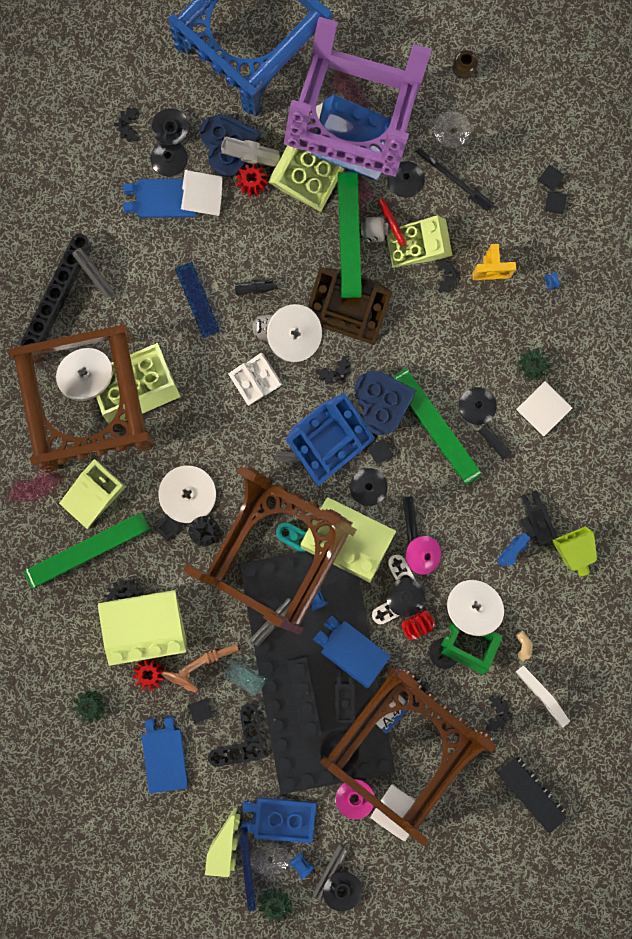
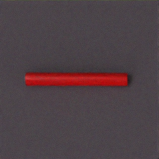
(392, 223)

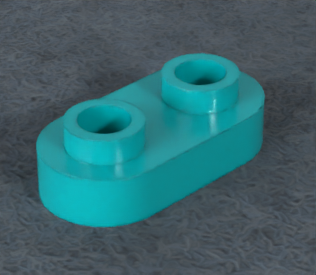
(293, 538)

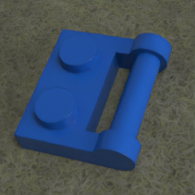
(517, 545)

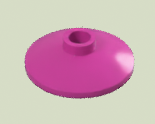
(416, 555)
(350, 808)

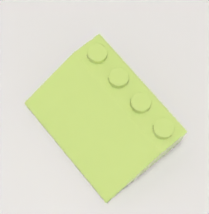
(305, 176)
(152, 380)
(360, 552)
(142, 627)

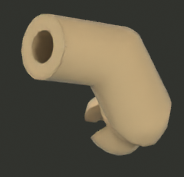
(526, 650)

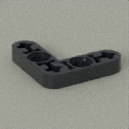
(249, 741)

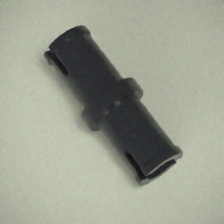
(254, 286)
(494, 441)

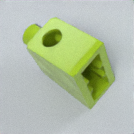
(577, 550)

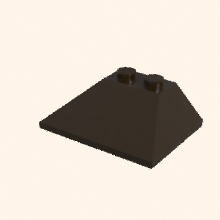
(355, 315)

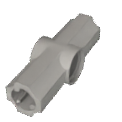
(250, 151)

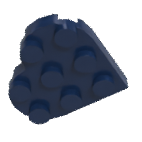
(212, 135)
(383, 401)

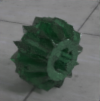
(527, 361)
(94, 712)
(282, 908)

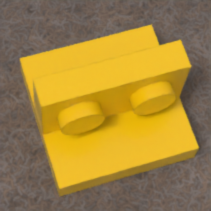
(492, 267)

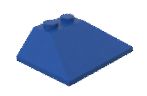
(329, 437)

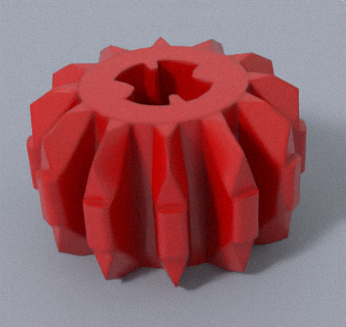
(252, 173)
(418, 625)
(148, 681)

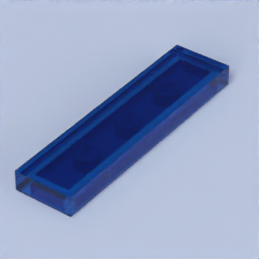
(197, 300)
(247, 868)

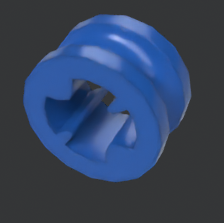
(552, 281)

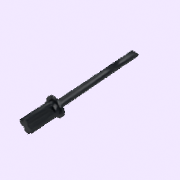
(474, 194)

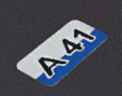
(388, 721)

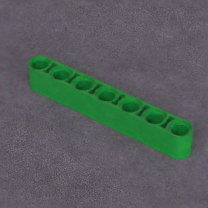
(349, 235)
(440, 431)
(86, 550)

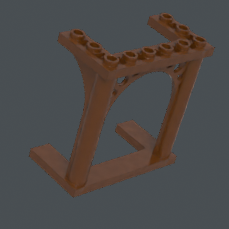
(136, 431)
(257, 492)
(468, 746)

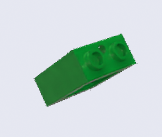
(480, 666)

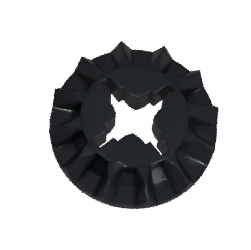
(212, 527)
(434, 653)

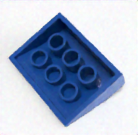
(352, 124)

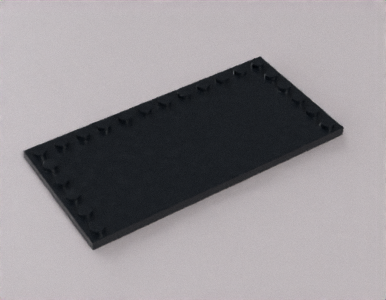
(297, 759)

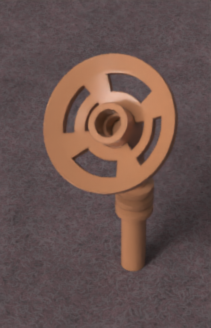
(182, 676)

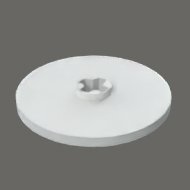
(293, 347)
(90, 385)
(202, 495)
(470, 620)

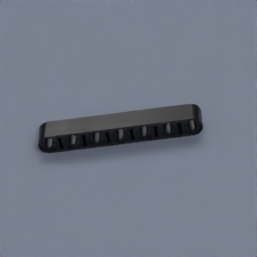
(56, 285)

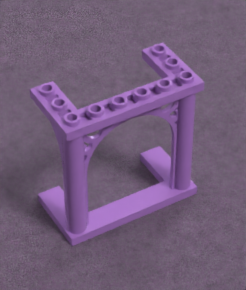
(327, 144)

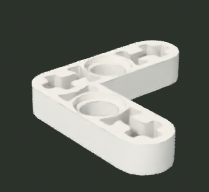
(405, 597)
(547, 699)

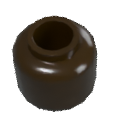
(465, 64)

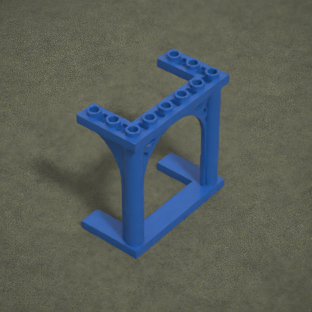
(256, 82)

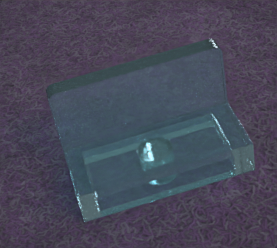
(244, 677)

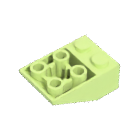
(425, 240)
(92, 493)
(220, 855)

